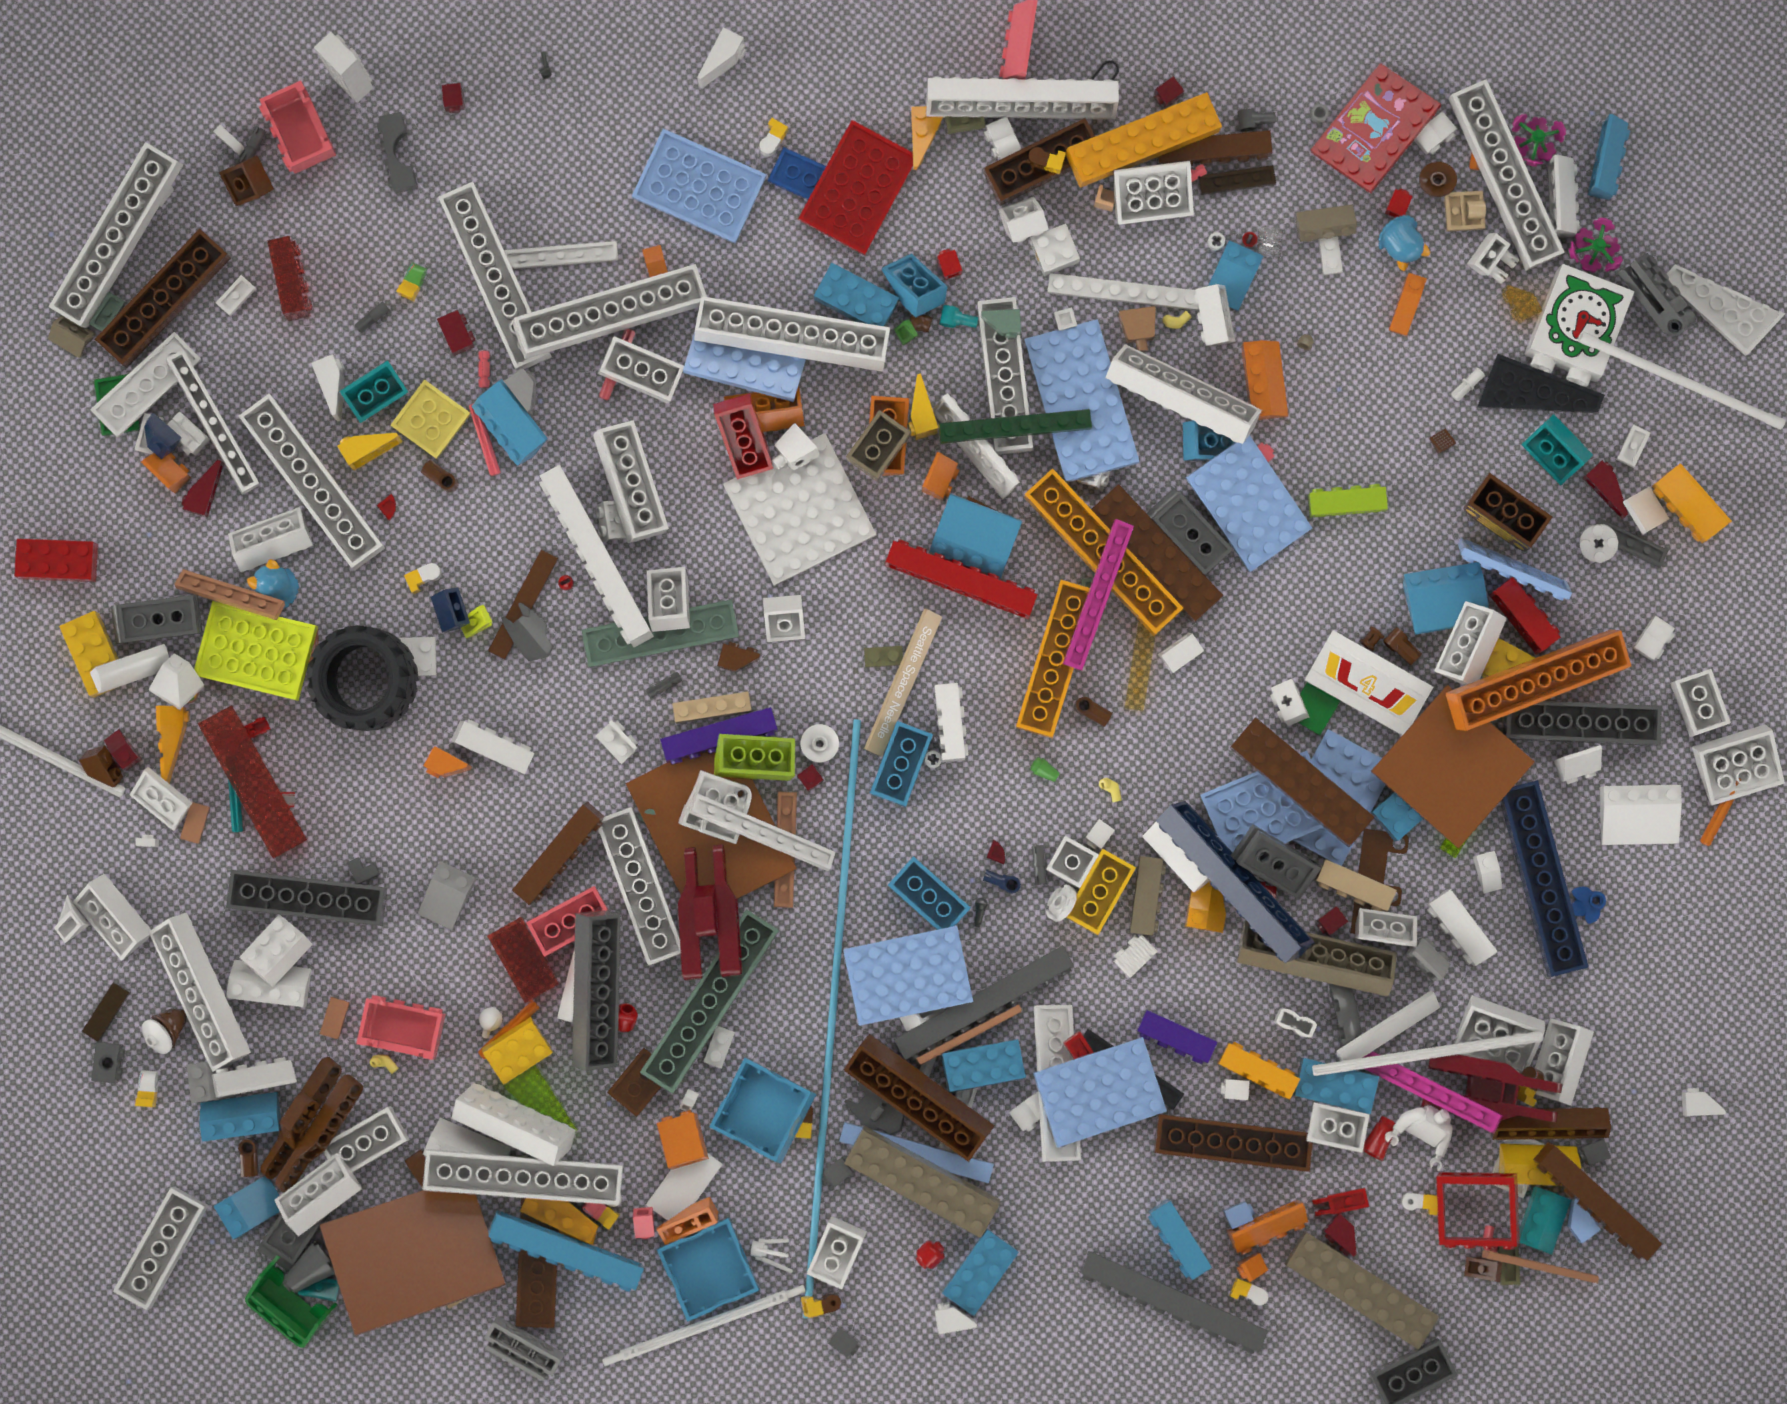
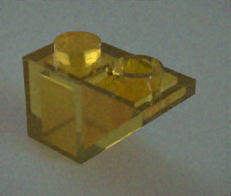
(1523, 303)

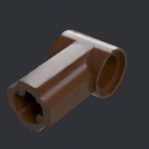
(439, 475)
(1398, 642)
(1094, 712)
(249, 1160)

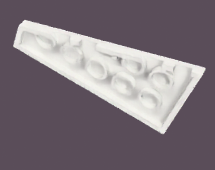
(1729, 312)

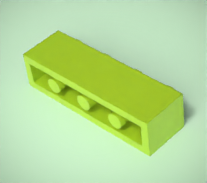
(1347, 502)

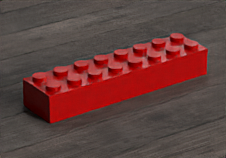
(960, 579)

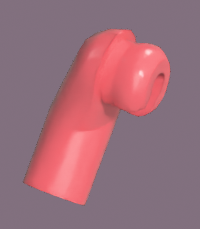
(1488, 1233)

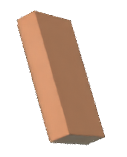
(195, 823)
(334, 1018)

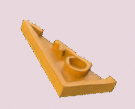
(922, 133)

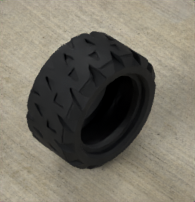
(323, 672)

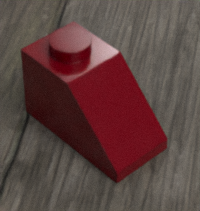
(122, 750)

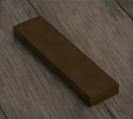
(1237, 180)

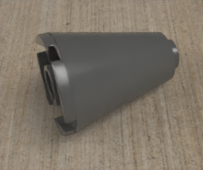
(309, 1269)

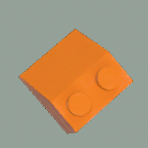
(167, 471)
(940, 476)
(444, 764)

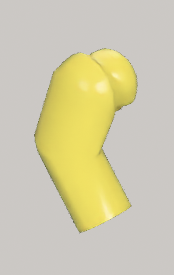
(1176, 322)
(1112, 787)
(383, 1061)

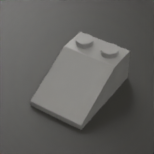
(446, 895)
(1428, 960)

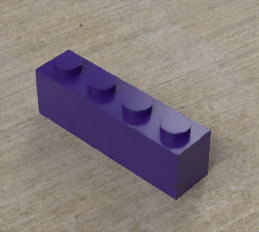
(1176, 1036)

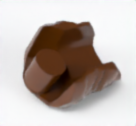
(921, 323)

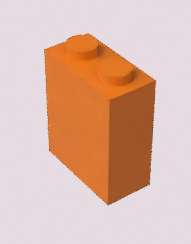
(682, 1140)

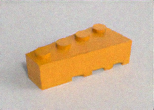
(1259, 1071)

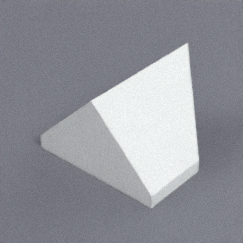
(70, 921)

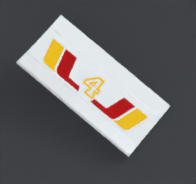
(1368, 683)

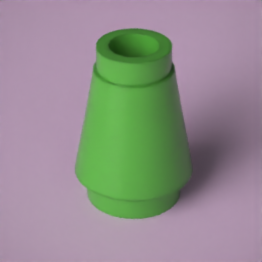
(1044, 769)

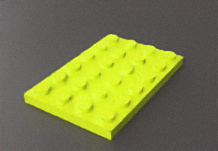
(255, 651)

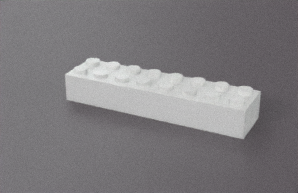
(1004, 376)
(1183, 394)
(640, 886)
(199, 992)

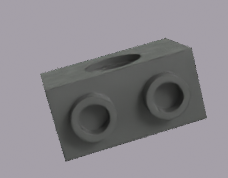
(100, 1072)

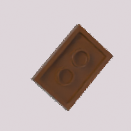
(633, 1088)

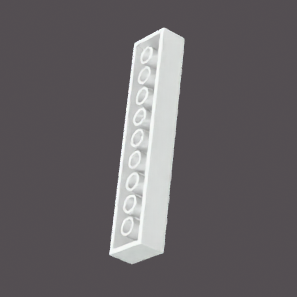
(1022, 98)
(1506, 175)
(116, 235)
(489, 267)
(609, 311)
(791, 333)
(311, 482)
(598, 560)
(522, 1177)

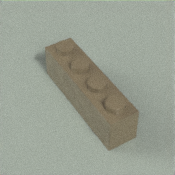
(1146, 896)

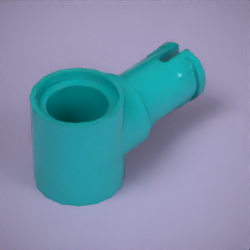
(953, 317)

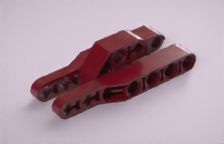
(699, 918)
(1494, 1085)

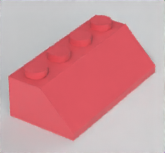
(557, 926)

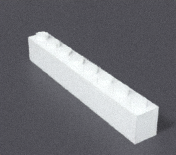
(212, 422)

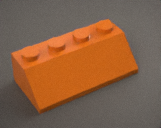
(1265, 378)
(897, 409)
(776, 412)

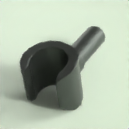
(545, 71)

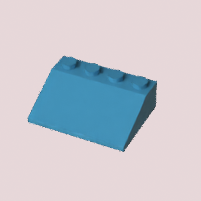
(975, 535)
(1439, 595)

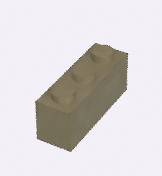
(1326, 223)

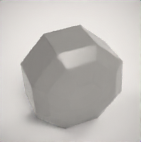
(1319, 113)

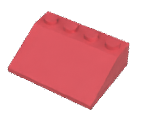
(1019, 40)

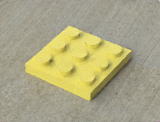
(430, 419)

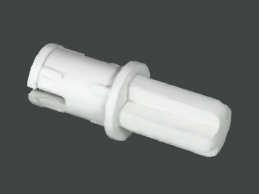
(1467, 384)

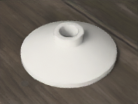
(814, 734)
(156, 1036)

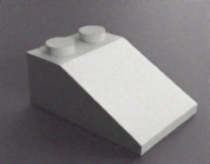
(724, 55)
(332, 380)
(1579, 764)
(1338, 1127)
(836, 1252)

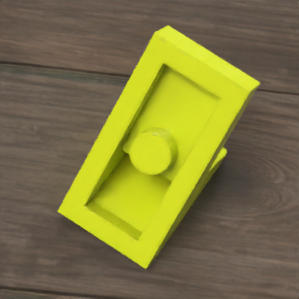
(479, 621)

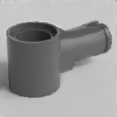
(1250, 120)

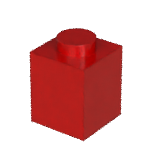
(1398, 203)
(949, 264)

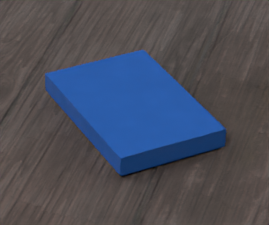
(796, 173)

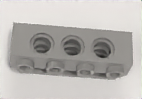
(522, 1349)

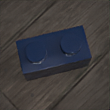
(450, 609)

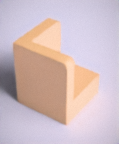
(1104, 199)

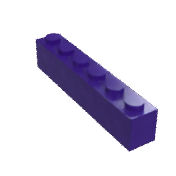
(705, 739)

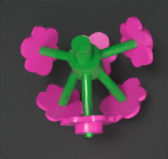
(1537, 130)
(1606, 246)

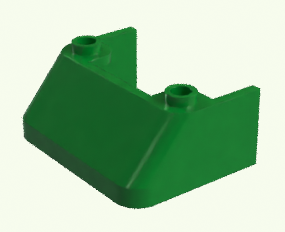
(284, 1308)

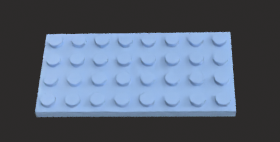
(1071, 377)

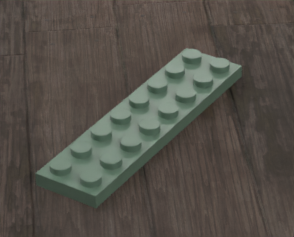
(707, 625)

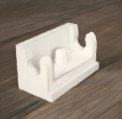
(1181, 652)

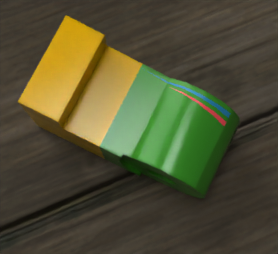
(412, 282)

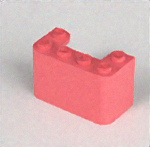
(297, 127)
(401, 1027)

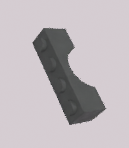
(393, 130)

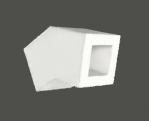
(689, 1100)

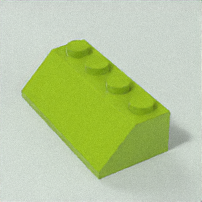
(755, 757)

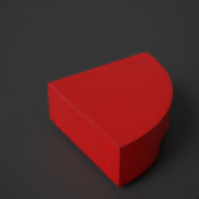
(388, 507)

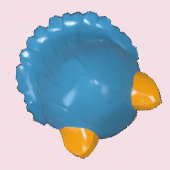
(1403, 241)
(275, 582)

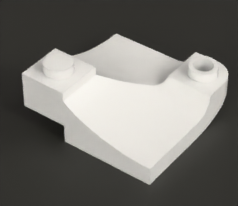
(723, 792)

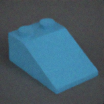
(1236, 272)
(915, 285)
(1202, 442)
(248, 1207)

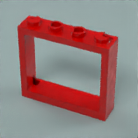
(1480, 1179)

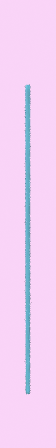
(833, 1002)

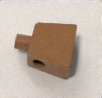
(1138, 326)

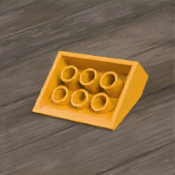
(1690, 503)

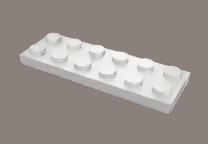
(141, 387)
(979, 451)

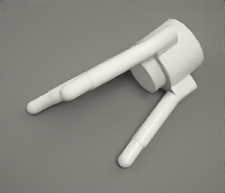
(759, 1250)

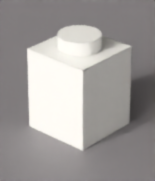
(1099, 835)
(1235, 1089)

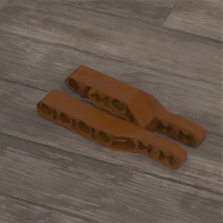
(321, 1131)

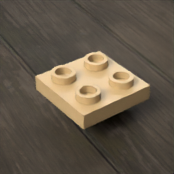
(1465, 211)

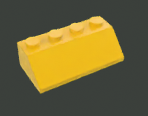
(1519, 1160)

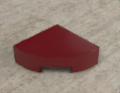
(996, 853)

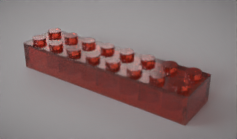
(252, 781)

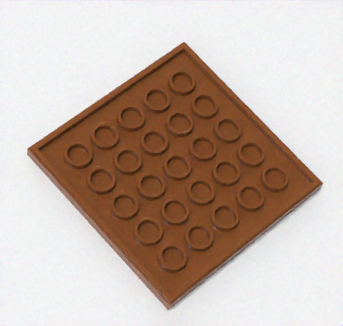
(1451, 773)

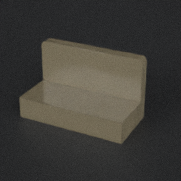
(70, 335)

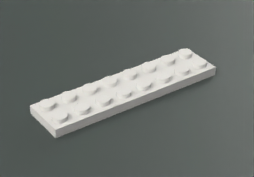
(1052, 1028)

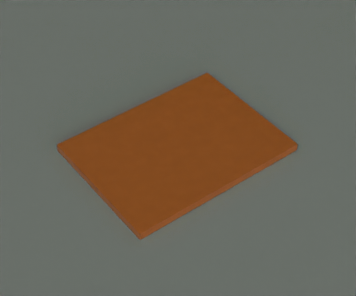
(666, 792)
(411, 1257)

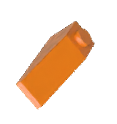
(1407, 304)
(690, 1220)

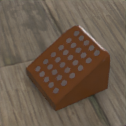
(1442, 441)

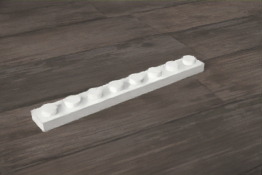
(1122, 291)
(762, 832)

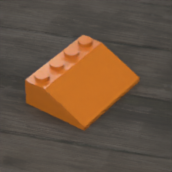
(1267, 1226)

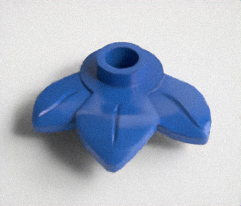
(1584, 903)

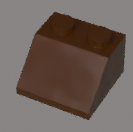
(246, 180)

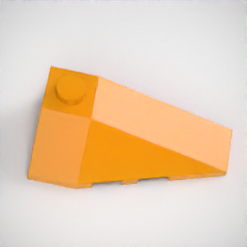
(172, 727)
(1206, 909)

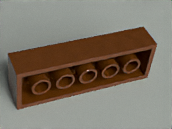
(1016, 176)

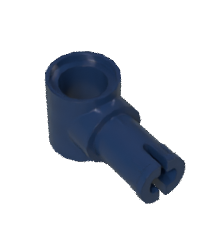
(1001, 880)

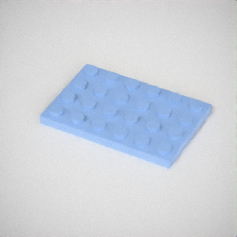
(699, 186)
(745, 368)
(1248, 503)
(1510, 567)
(1349, 769)
(1256, 802)
(908, 975)
(1099, 1092)

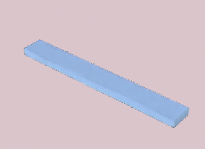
(947, 1160)

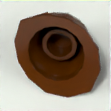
(173, 1021)

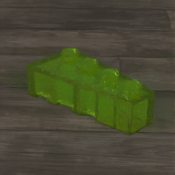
(536, 1093)

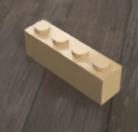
(712, 707)
(1355, 885)

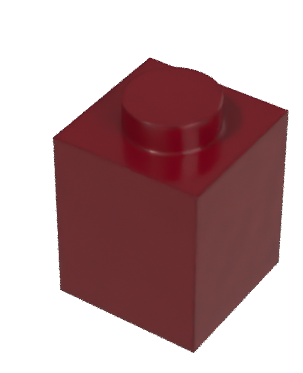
(1168, 92)
(453, 97)
(810, 778)
(1331, 921)

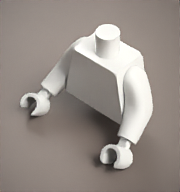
(1429, 1126)

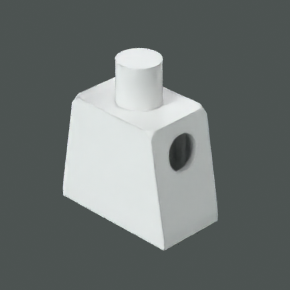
(794, 449)

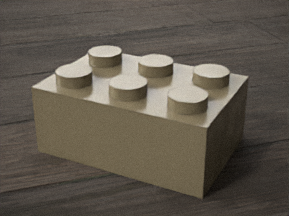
(878, 445)

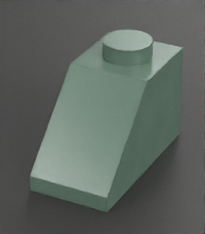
(1004, 322)

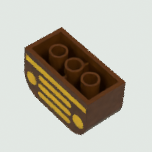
(1507, 513)

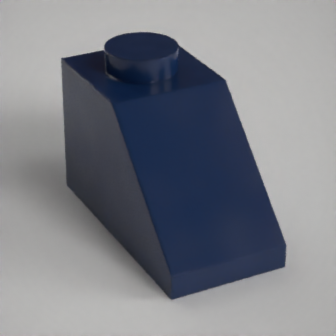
(160, 437)

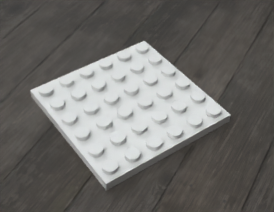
(800, 513)

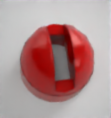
(1253, 241)
(567, 586)

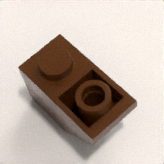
(736, 658)
(101, 766)

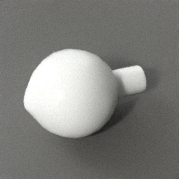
(490, 1020)

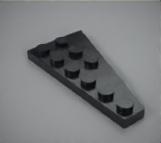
(1528, 388)

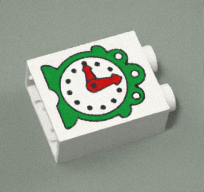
(1571, 306)

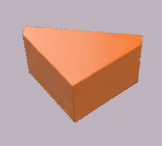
(654, 261)

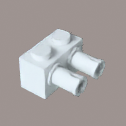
(1488, 255)

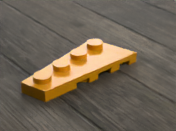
(561, 1216)

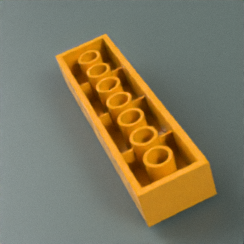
(1143, 139)
(1050, 676)

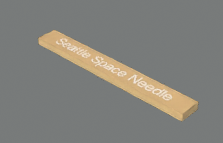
(903, 682)

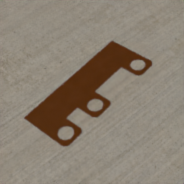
(1373, 863)

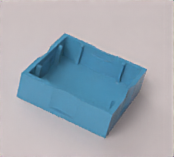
(762, 1110)
(708, 1269)

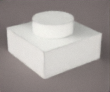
(1065, 319)
(147, 841)

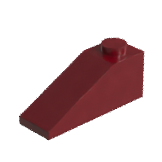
(1605, 484)
(202, 493)

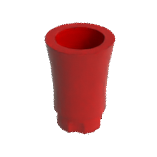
(1376, 1144)

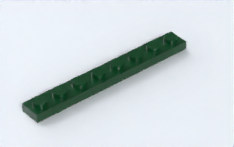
(1015, 426)

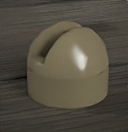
(1305, 342)

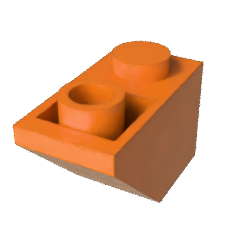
(1252, 1267)

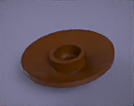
(1438, 171)

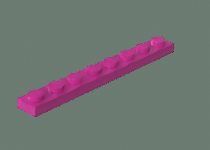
(1098, 594)
(1437, 1094)

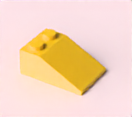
(922, 419)
(365, 448)

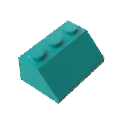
(373, 391)
(1557, 449)
(1543, 1220)

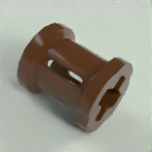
(1371, 638)

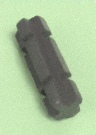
(663, 685)

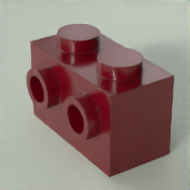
(456, 333)

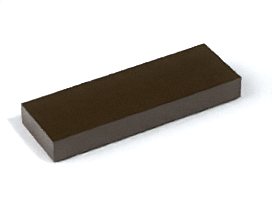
(105, 1012)

